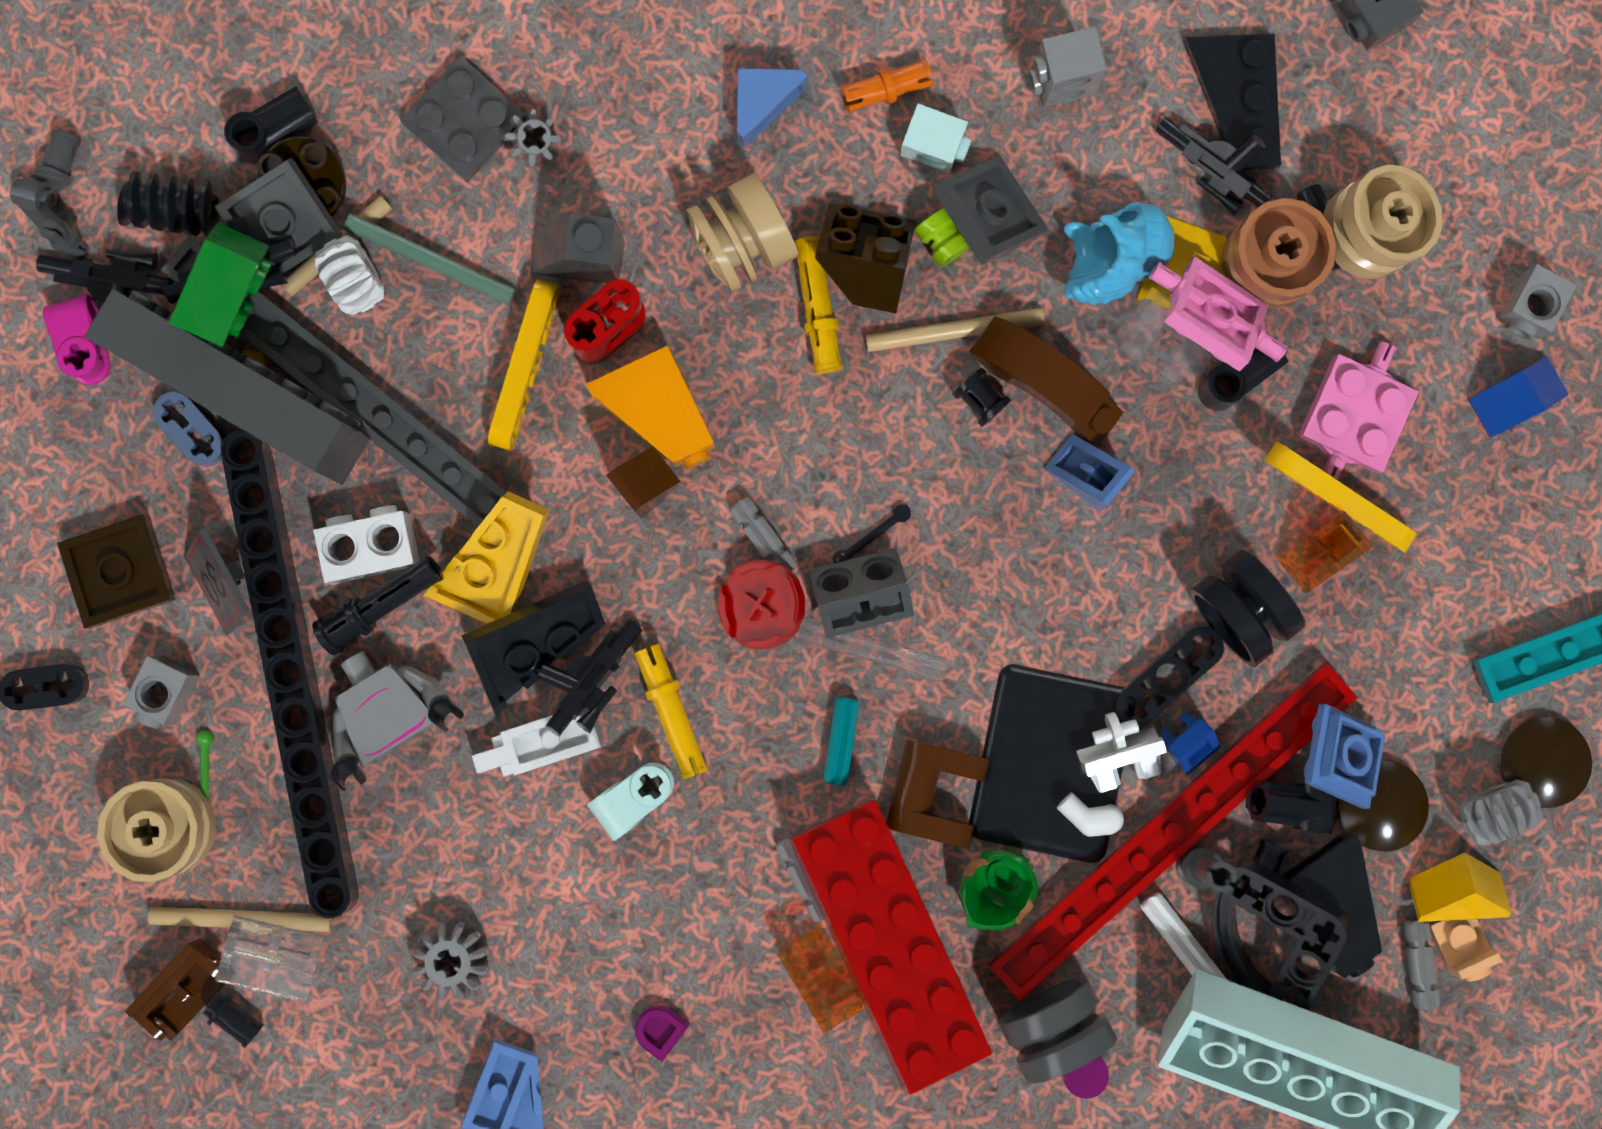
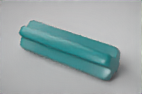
(841, 741)

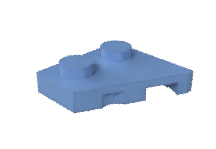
(506, 1091)

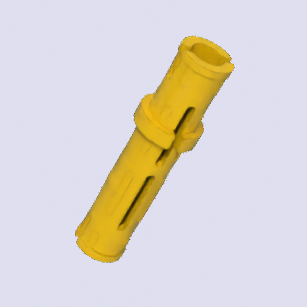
(820, 324)
(670, 711)

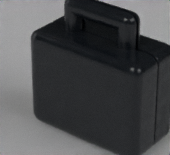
(1034, 762)

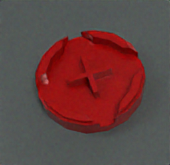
(761, 604)

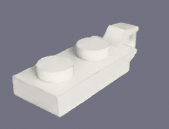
(535, 746)

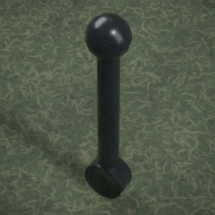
(900, 514)

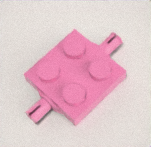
(1217, 314)
(1358, 412)

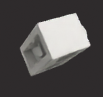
(368, 555)

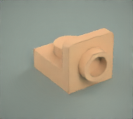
(1464, 948)

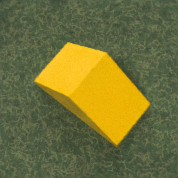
(1459, 891)

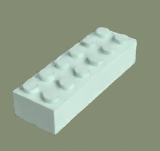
(1303, 1061)

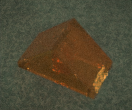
(1325, 550)

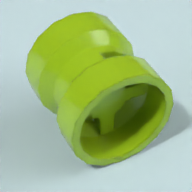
(944, 238)

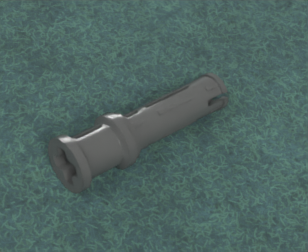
(1205, 869)

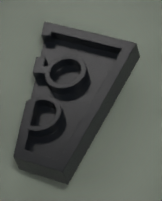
(518, 645)

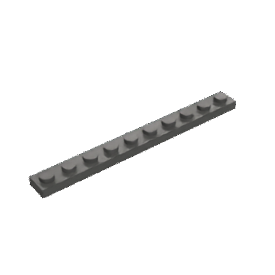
(352, 393)

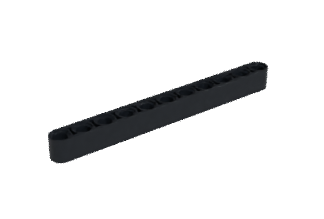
(305, 690)

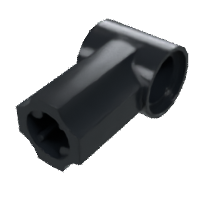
(274, 121)
(1241, 382)
(1297, 806)

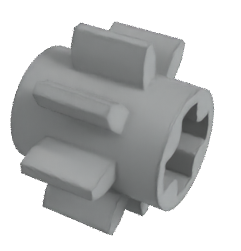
(519, 135)

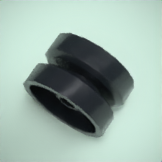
(1248, 608)

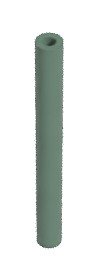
(429, 258)

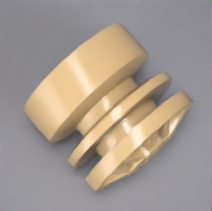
(742, 232)

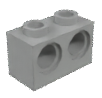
(1068, 67)

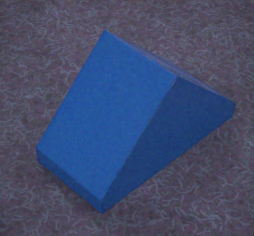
(1518, 397)

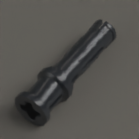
(360, 615)

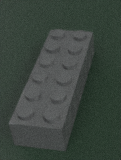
(230, 385)

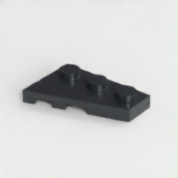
(1241, 89)

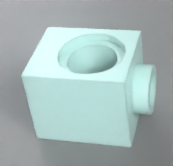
(935, 139)

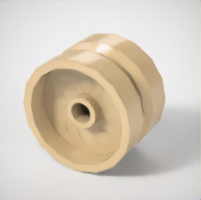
(1384, 221)
(130, 836)

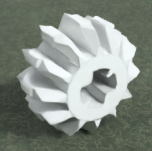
(349, 275)

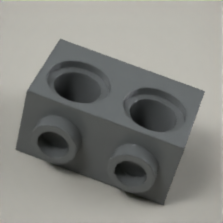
(861, 592)

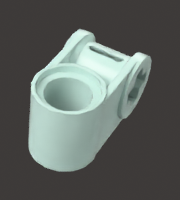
(627, 803)

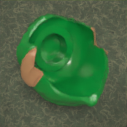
(997, 890)

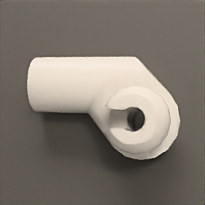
(1094, 820)

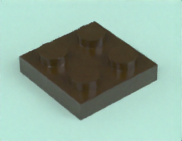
(116, 571)

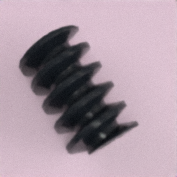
(167, 205)

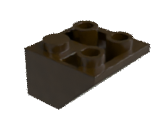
(865, 254)

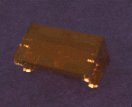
(821, 978)

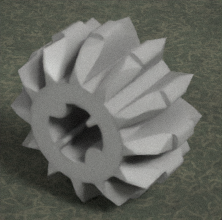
(1500, 812)
(457, 946)

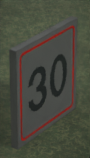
(217, 581)

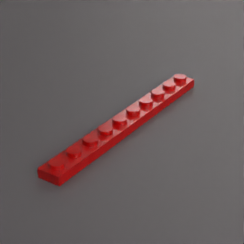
(1168, 834)

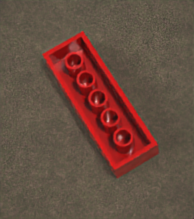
(890, 946)

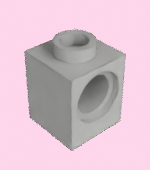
(1553, 295)
(179, 686)

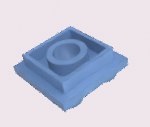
(1328, 763)

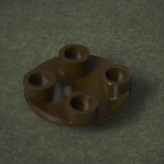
(316, 163)
(1549, 758)
(1395, 811)

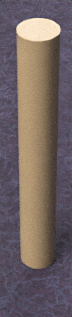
(308, 271)

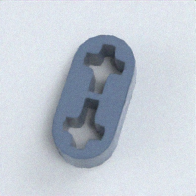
(181, 435)

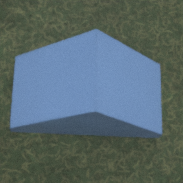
(763, 97)
(1089, 472)

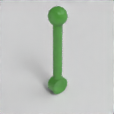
(204, 739)

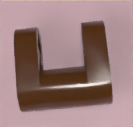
(917, 788)

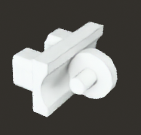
(1120, 746)

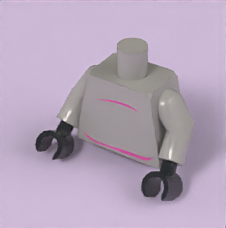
(382, 714)

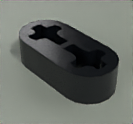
(44, 697)

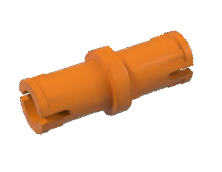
(886, 86)

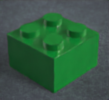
(219, 283)

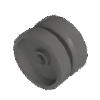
(1057, 1030)

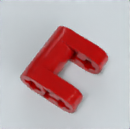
(585, 320)

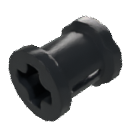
(981, 397)

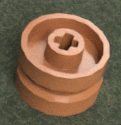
(1304, 249)

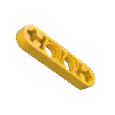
(524, 364)
(1340, 496)

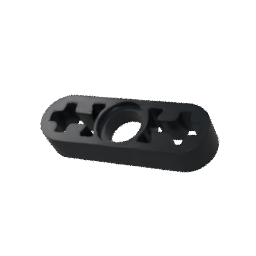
(1185, 646)

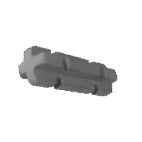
(761, 533)
(796, 874)
(1421, 965)

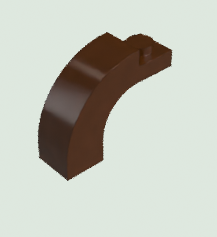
(1048, 377)

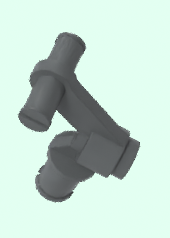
(38, 194)

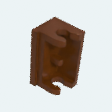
(178, 992)

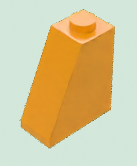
(657, 407)

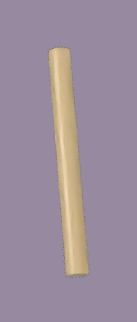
(949, 330)
(223, 918)

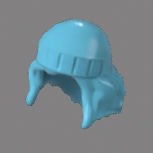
(1117, 252)

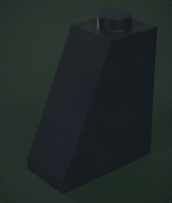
(1340, 877)

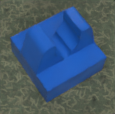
(1193, 745)

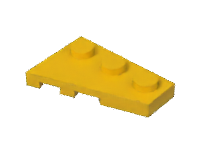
(495, 561)

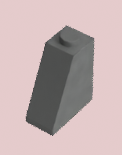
(579, 249)

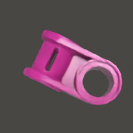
(67, 325)

